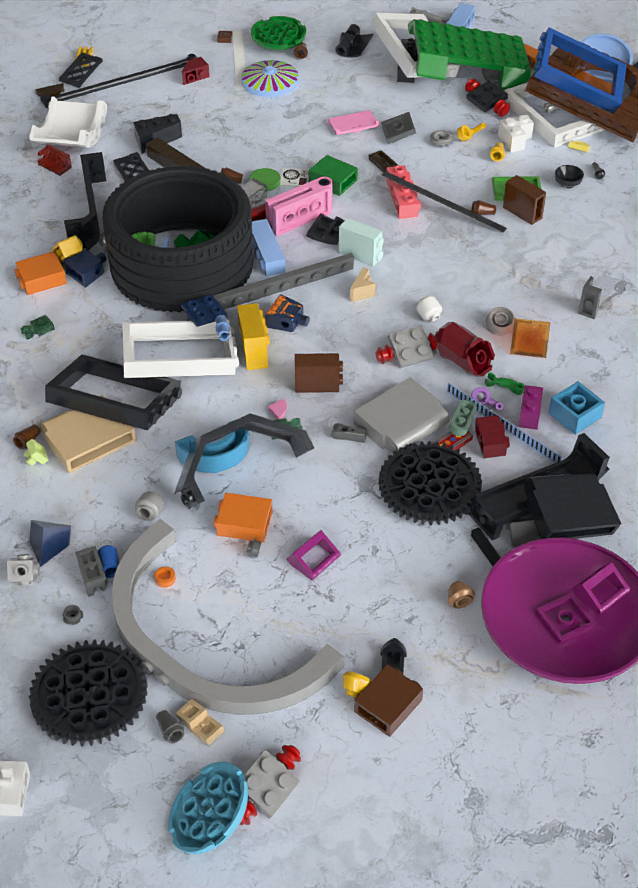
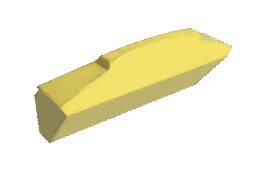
(579, 145)

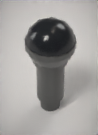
(599, 173)

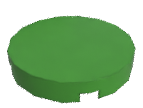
(267, 176)

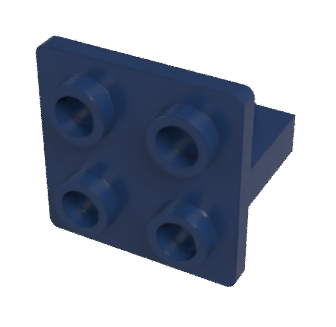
(203, 310)

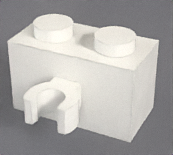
(13, 787)

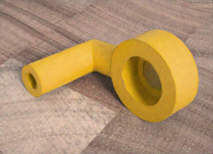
(465, 133)

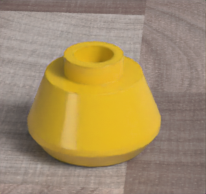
(354, 683)

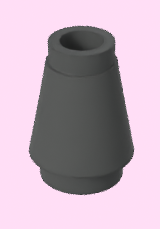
(170, 728)

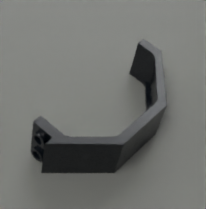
(297, 438)

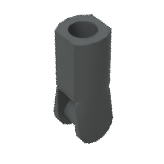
(350, 433)

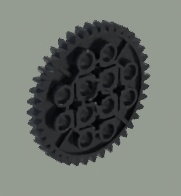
(429, 482)
(61, 672)

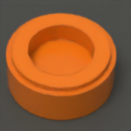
(164, 577)

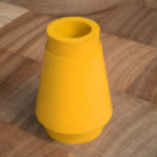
(497, 152)

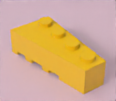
(253, 335)

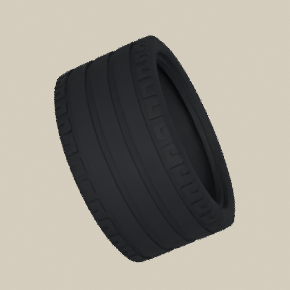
(178, 200)

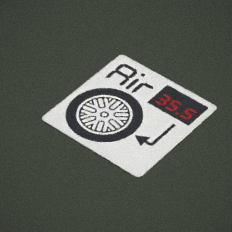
(294, 177)

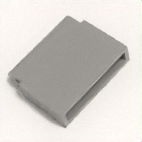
(401, 416)

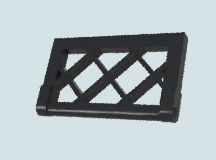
(77, 62)
(129, 160)

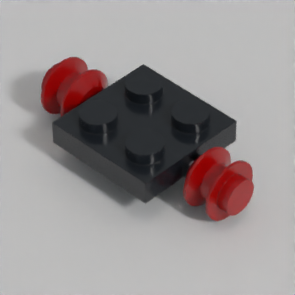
(487, 97)

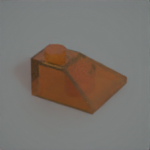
(530, 338)

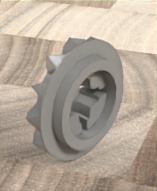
(442, 138)

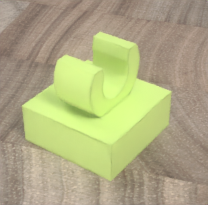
(35, 453)

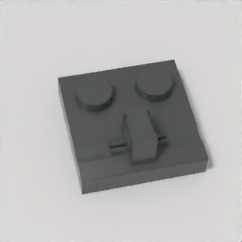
(398, 127)

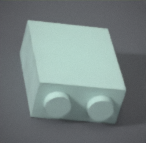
(361, 241)

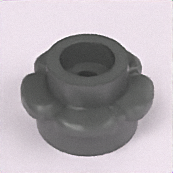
(253, 548)
(72, 610)

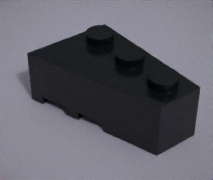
(165, 128)

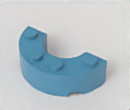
(217, 455)

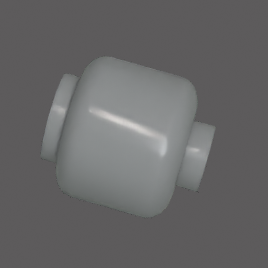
(149, 506)

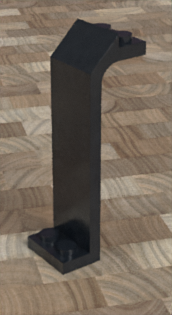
(88, 227)
(508, 500)

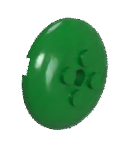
(278, 33)

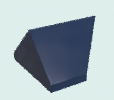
(48, 539)

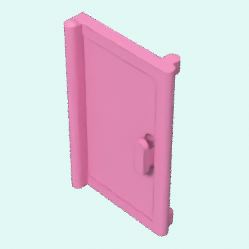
(353, 122)

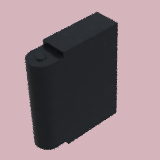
(570, 506)

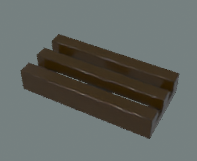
(381, 162)

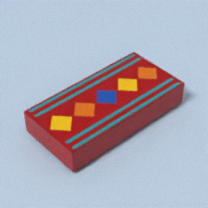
(456, 441)

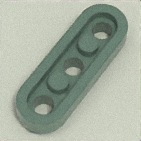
(462, 417)

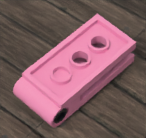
(299, 205)

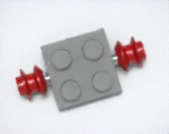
(408, 347)
(270, 782)

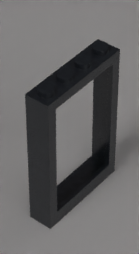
(60, 393)

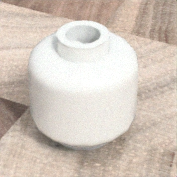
(429, 308)

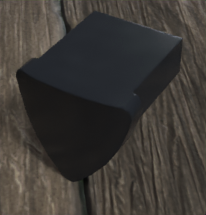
(393, 654)

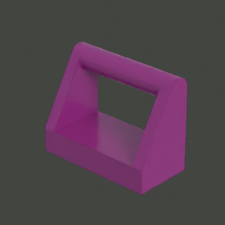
(323, 541)
(609, 572)

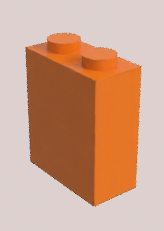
(40, 273)
(243, 517)

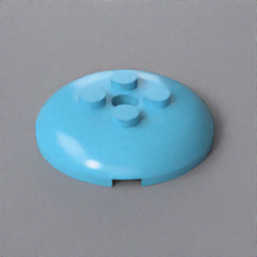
(208, 808)

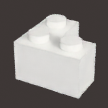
(515, 132)

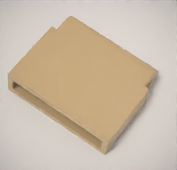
(84, 438)

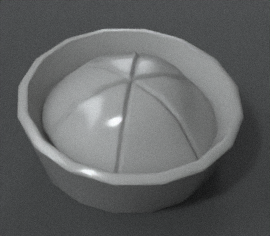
(500, 321)

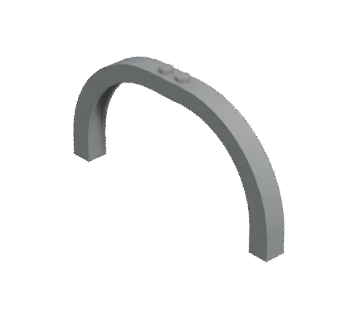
(169, 672)

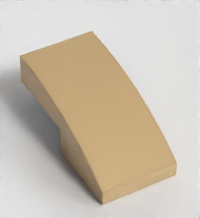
(199, 722)

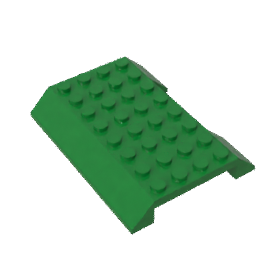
(472, 47)

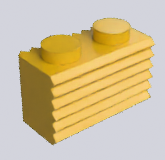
(67, 248)

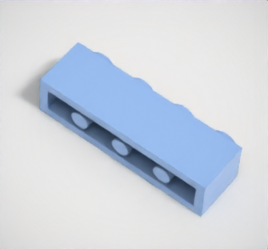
(462, 15)
(267, 248)

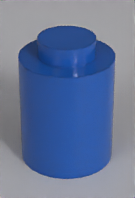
(109, 560)

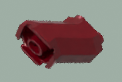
(464, 349)

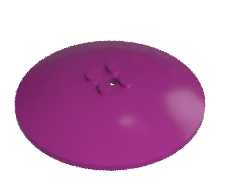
(534, 589)

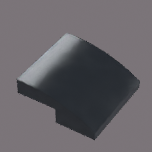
(325, 229)

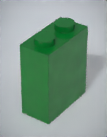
(341, 173)

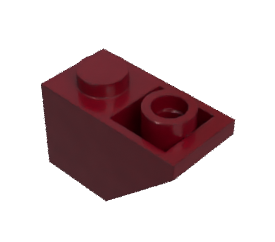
(195, 70)

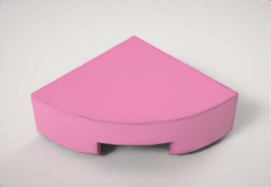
(278, 409)

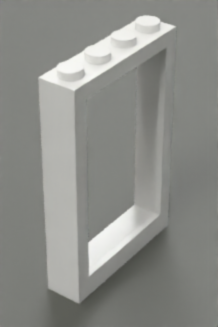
(383, 25)
(554, 136)
(176, 367)

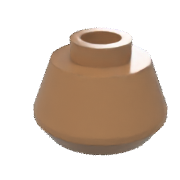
(460, 595)

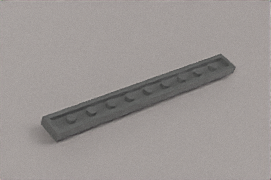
(285, 281)

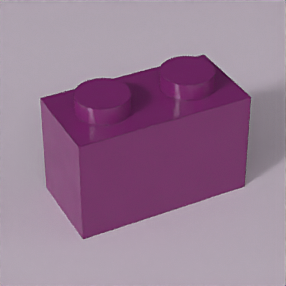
(531, 407)

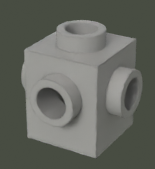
(15, 569)

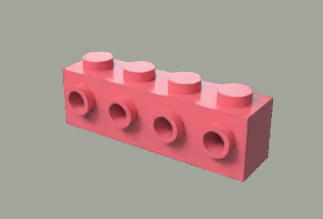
(403, 197)

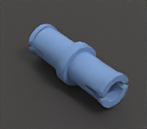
(222, 328)

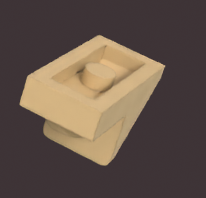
(362, 286)

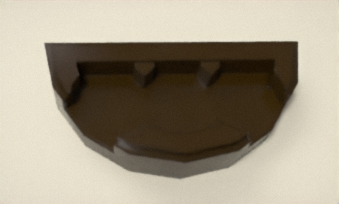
(52, 90)

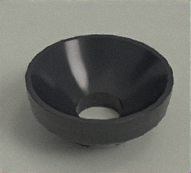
(569, 176)

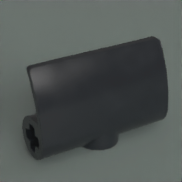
(352, 43)

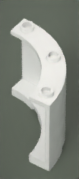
(70, 124)

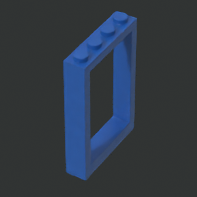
(573, 85)

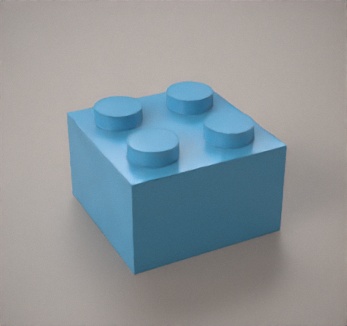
(576, 407)

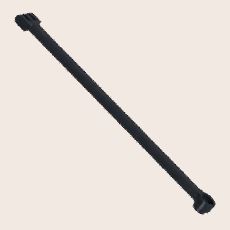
(118, 81)

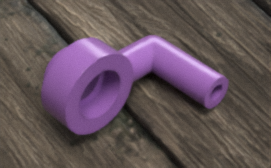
(486, 398)

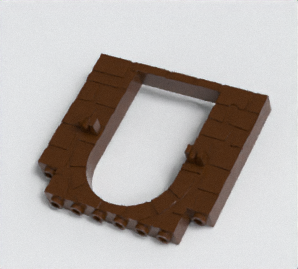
(622, 122)

